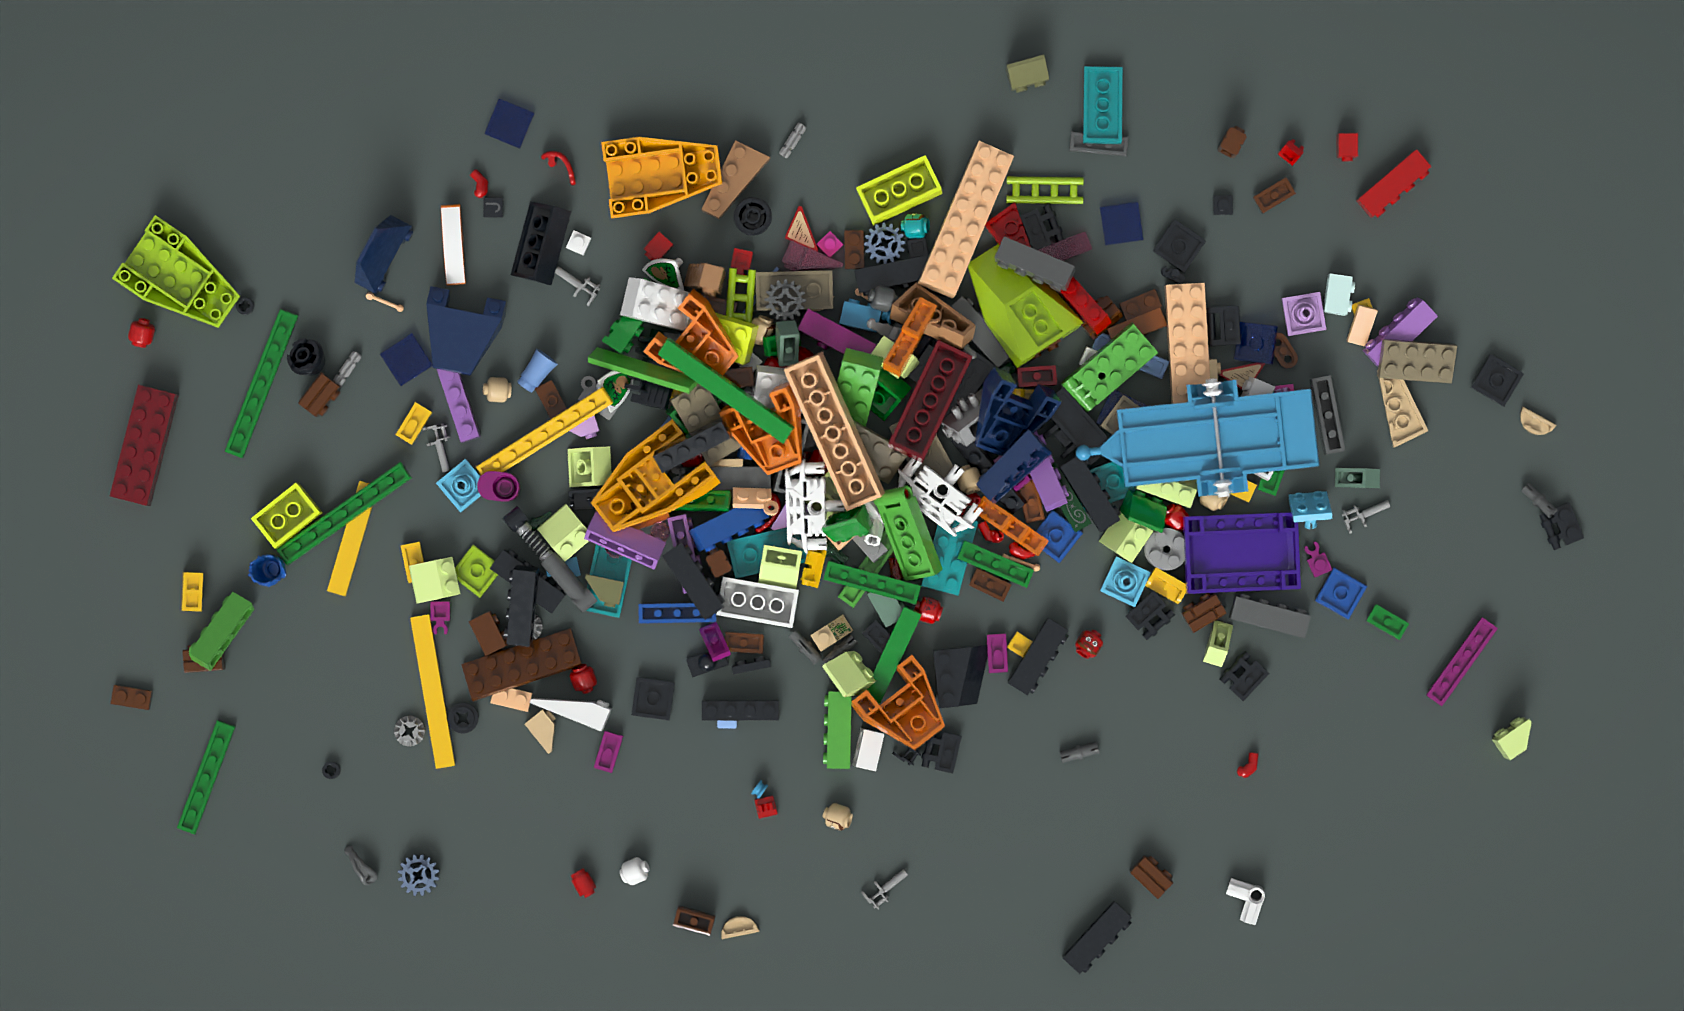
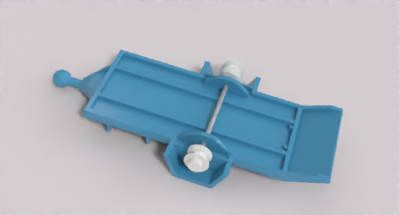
(1213, 438)

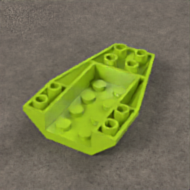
(176, 275)

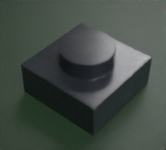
(1223, 205)

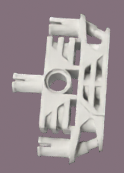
(796, 505)
(932, 507)

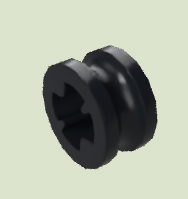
(248, 310)
(328, 775)

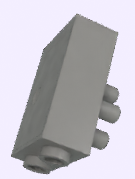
(963, 420)

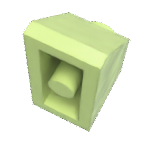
(1218, 643)

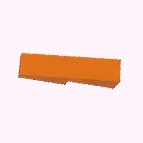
(909, 337)

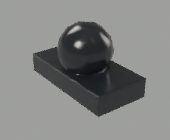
(703, 663)

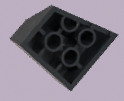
(959, 675)

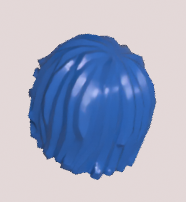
(267, 570)

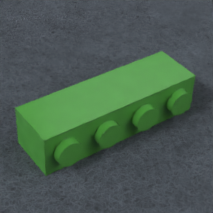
(221, 631)
(839, 731)

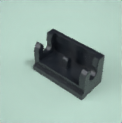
(582, 499)

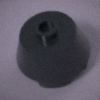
(752, 216)
(306, 357)

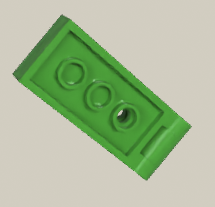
(1116, 359)
(908, 533)

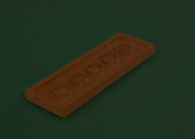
(521, 665)

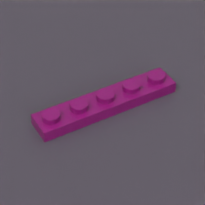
(1461, 661)

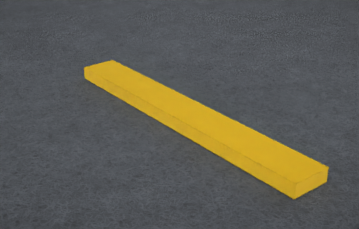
(547, 432)
(432, 691)

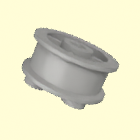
(1154, 549)

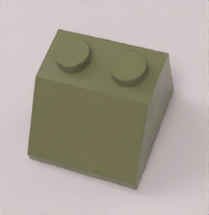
(1027, 73)

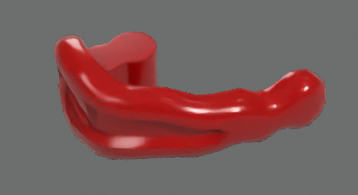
(552, 163)
(774, 498)

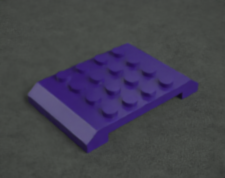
(1241, 553)

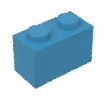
(857, 315)

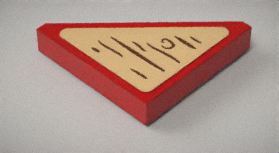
(800, 231)
(1242, 373)

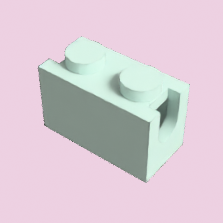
(1338, 294)

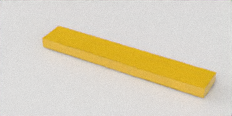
(349, 551)

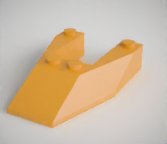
(641, 481)

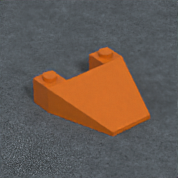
(702, 337)
(760, 445)
(908, 714)

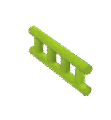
(1053, 181)
(748, 298)

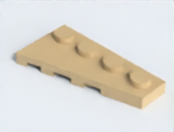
(1401, 411)

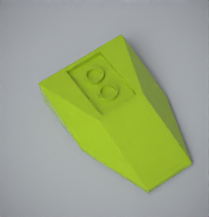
(1019, 310)

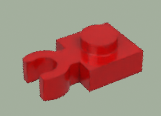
(741, 260)

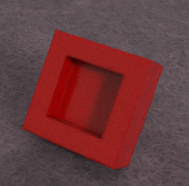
(1291, 152)
(766, 807)

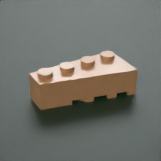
(737, 173)
(705, 278)
(945, 323)

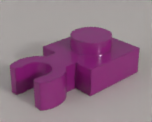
(1318, 562)
(440, 613)

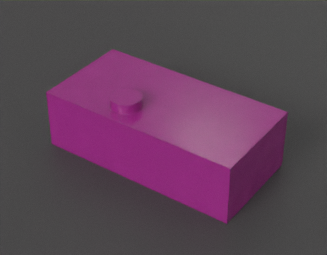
(832, 335)

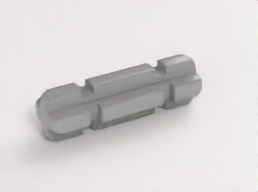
(792, 140)
(347, 368)

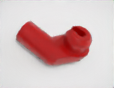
(482, 184)
(990, 535)
(1019, 552)
(1249, 768)

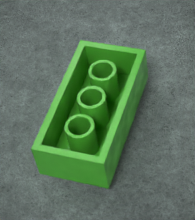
(858, 382)

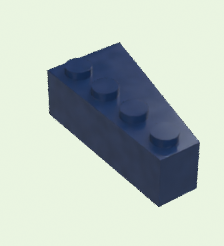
(1013, 466)

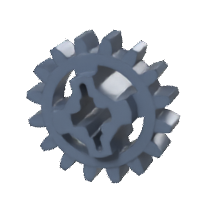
(880, 234)
(429, 881)

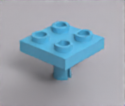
(461, 485)
(1310, 507)
(1125, 581)

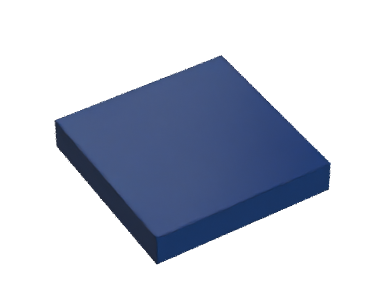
(1059, 534)
(1340, 593)

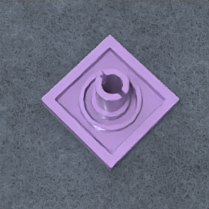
(1303, 314)

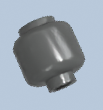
(882, 298)

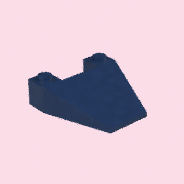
(380, 252)
(460, 336)
(1008, 416)

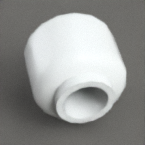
(634, 871)

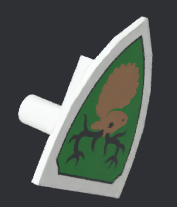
(665, 272)
(614, 385)

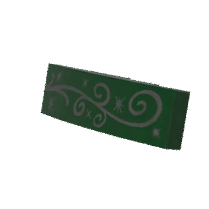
(1073, 509)

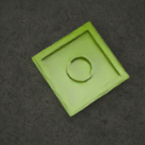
(475, 571)

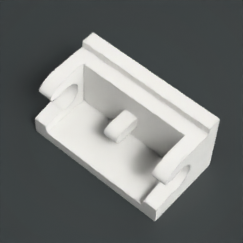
(868, 749)

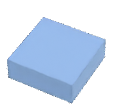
(727, 724)

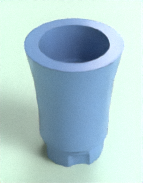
(536, 370)

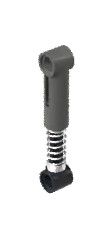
(551, 561)

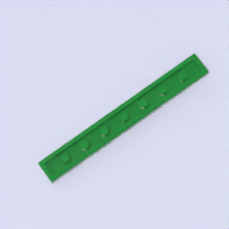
(261, 383)
(726, 390)
(344, 513)

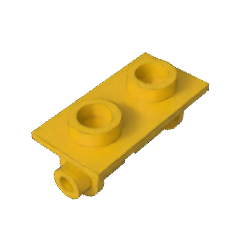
(812, 574)

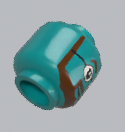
(915, 225)

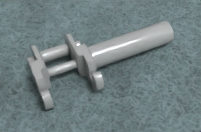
(575, 282)
(439, 445)
(1365, 513)
(885, 888)

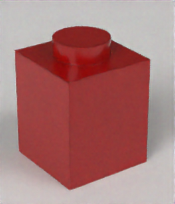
(1347, 146)
(658, 247)

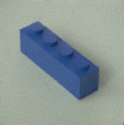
(726, 525)
(671, 613)

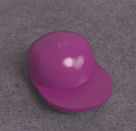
(498, 486)

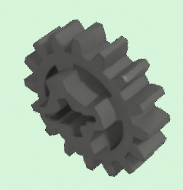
(785, 291)

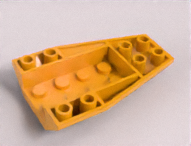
(657, 173)

